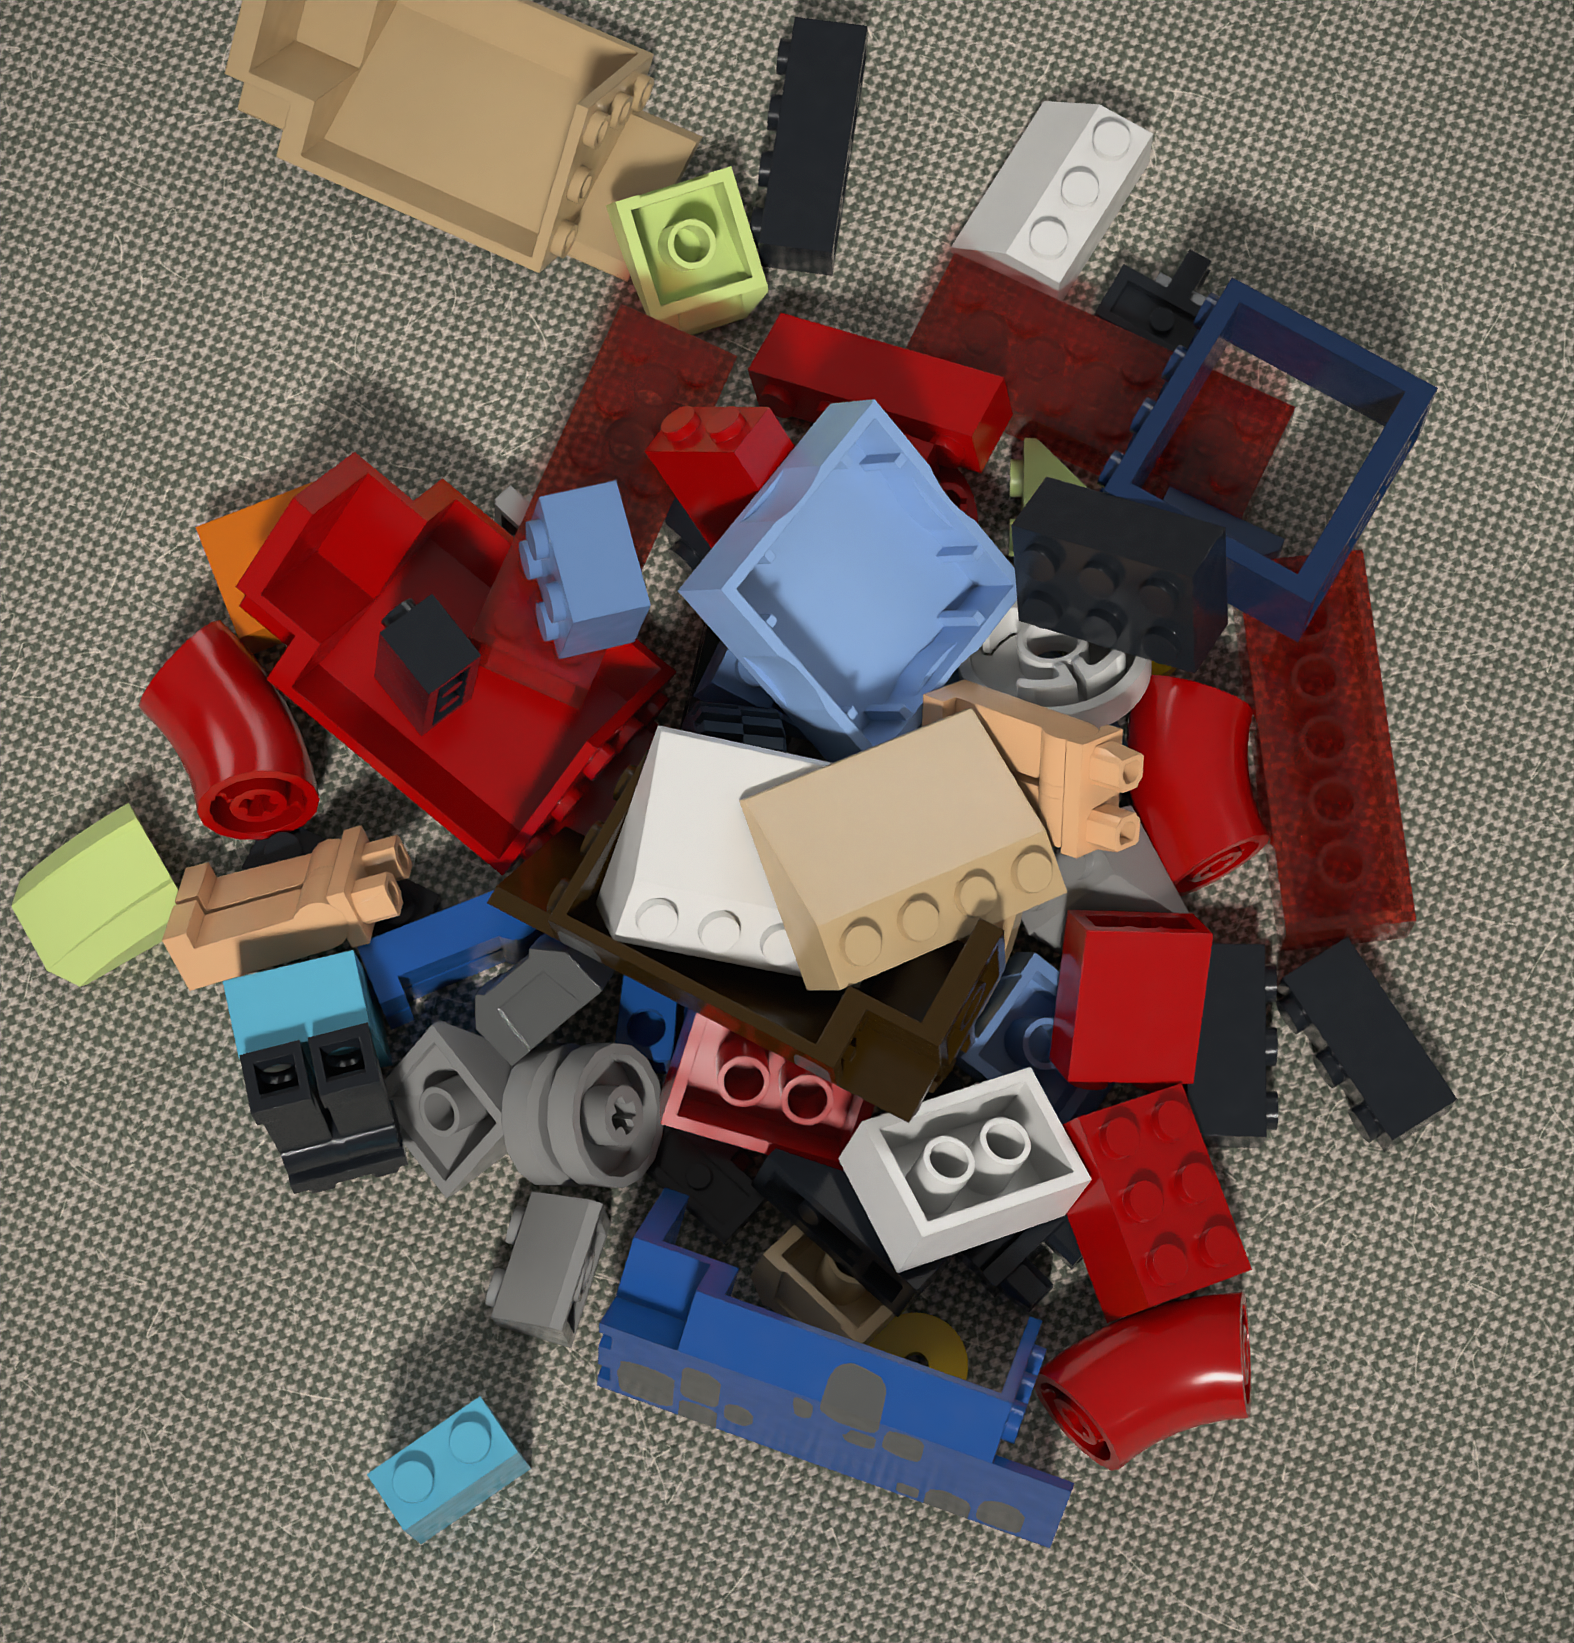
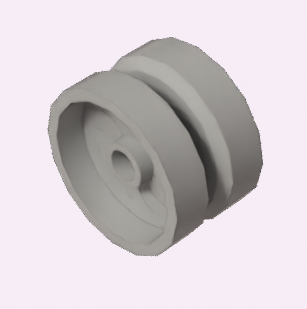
(582, 1115)

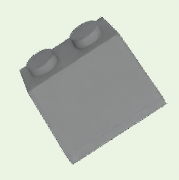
(1105, 882)
(550, 1266)

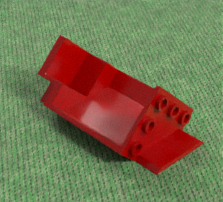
(510, 758)

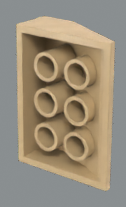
(899, 851)

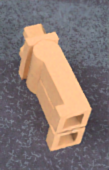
(1060, 763)
(284, 907)

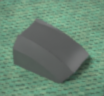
(536, 996)

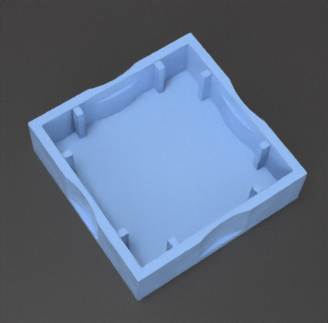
(852, 583)

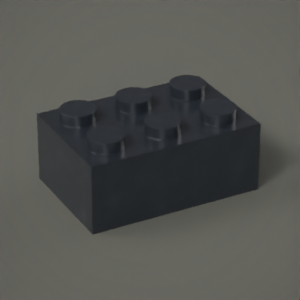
(1121, 574)

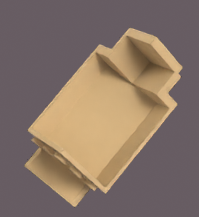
(464, 116)

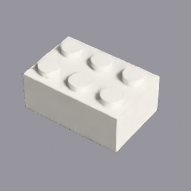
(964, 1169)

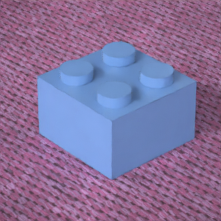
(585, 570)

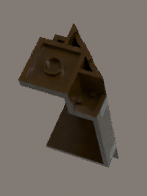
(874, 1040)

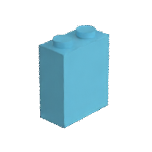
(448, 1471)

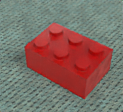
(754, 1097)
(1154, 1206)

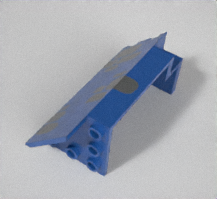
(818, 1395)

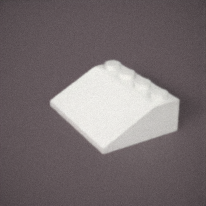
(686, 858)

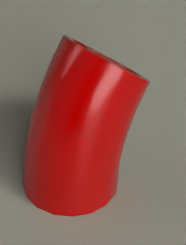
(233, 737)
(1195, 780)
(1151, 1377)

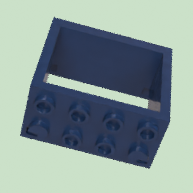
(1319, 360)

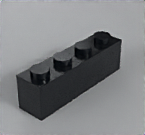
(811, 147)

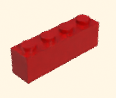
(935, 400)

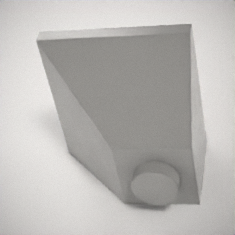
(451, 1104)

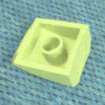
(691, 252)
(97, 899)

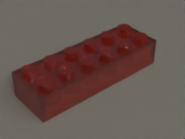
(1084, 379)
(631, 388)
(1327, 771)

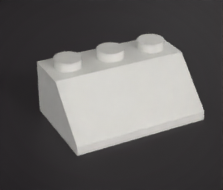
(1056, 195)

